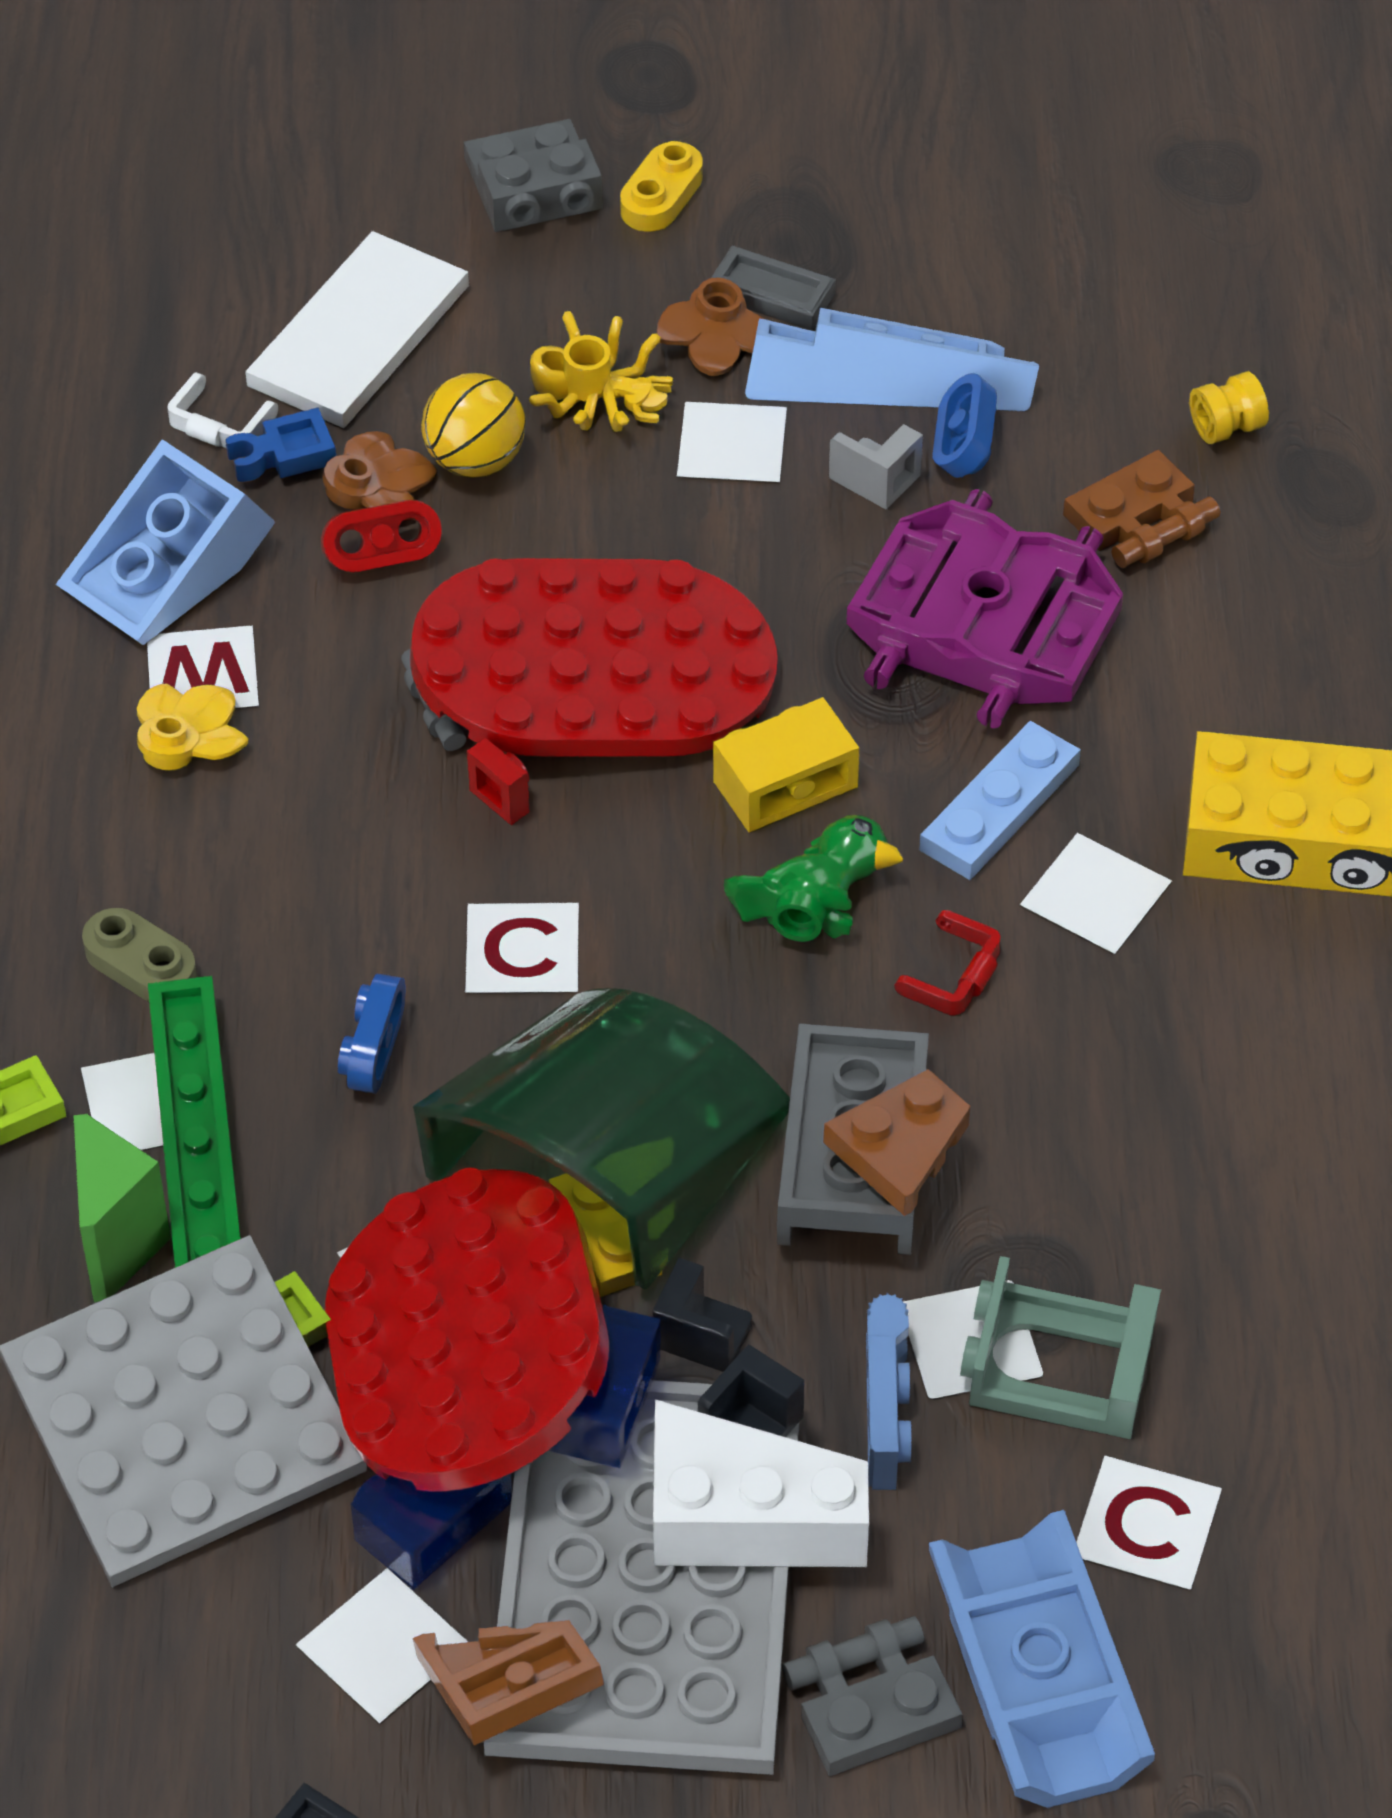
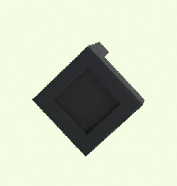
(698, 1325)
(756, 1394)

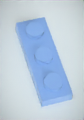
(999, 800)

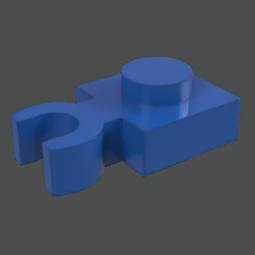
(289, 443)

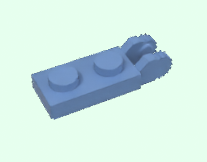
(886, 1387)

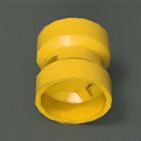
(1228, 407)

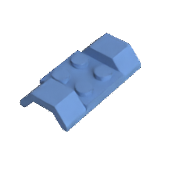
(1044, 1664)

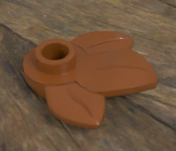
(711, 325)
(375, 472)

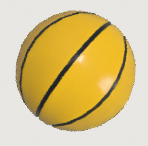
(473, 425)

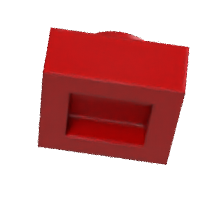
(498, 780)

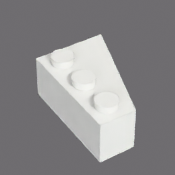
(753, 1497)

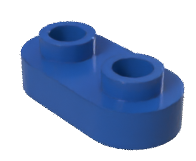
(965, 426)
(379, 1017)

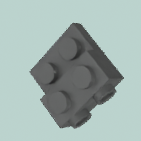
(534, 175)

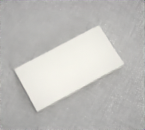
(357, 329)

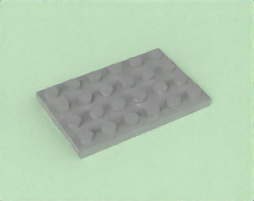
(680, 1648)

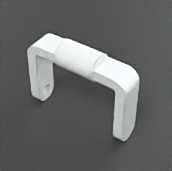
(206, 428)

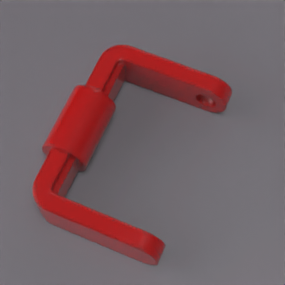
(975, 975)

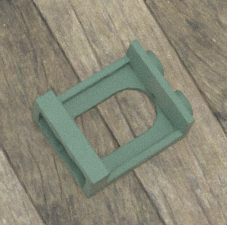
(1014, 1307)

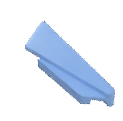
(878, 364)

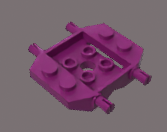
(923, 613)

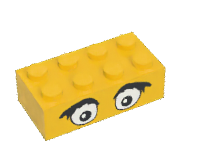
(1290, 814)

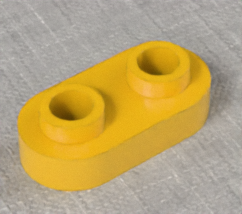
(661, 186)

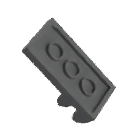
(832, 1075)

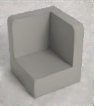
(875, 469)

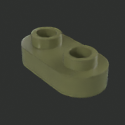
(135, 951)

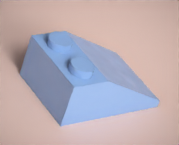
(165, 545)

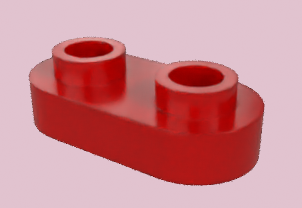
(380, 535)

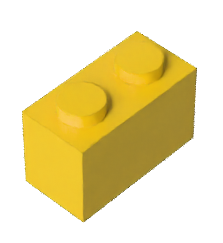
(785, 764)

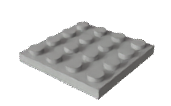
(181, 1410)

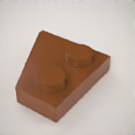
(900, 1136)
(509, 1674)

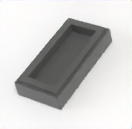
(777, 287)

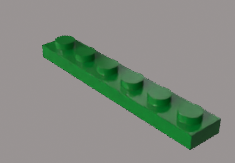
(193, 1117)

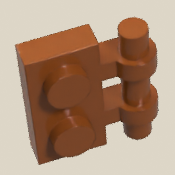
(1134, 498)

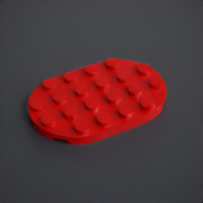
(593, 656)
(465, 1329)

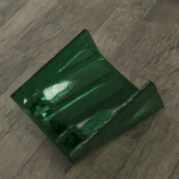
(624, 1101)

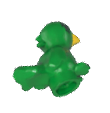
(812, 888)

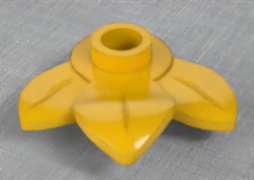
(187, 725)

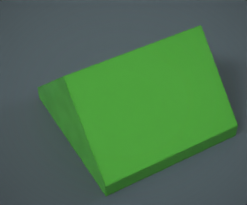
(118, 1204)

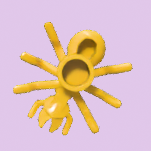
(584, 374)

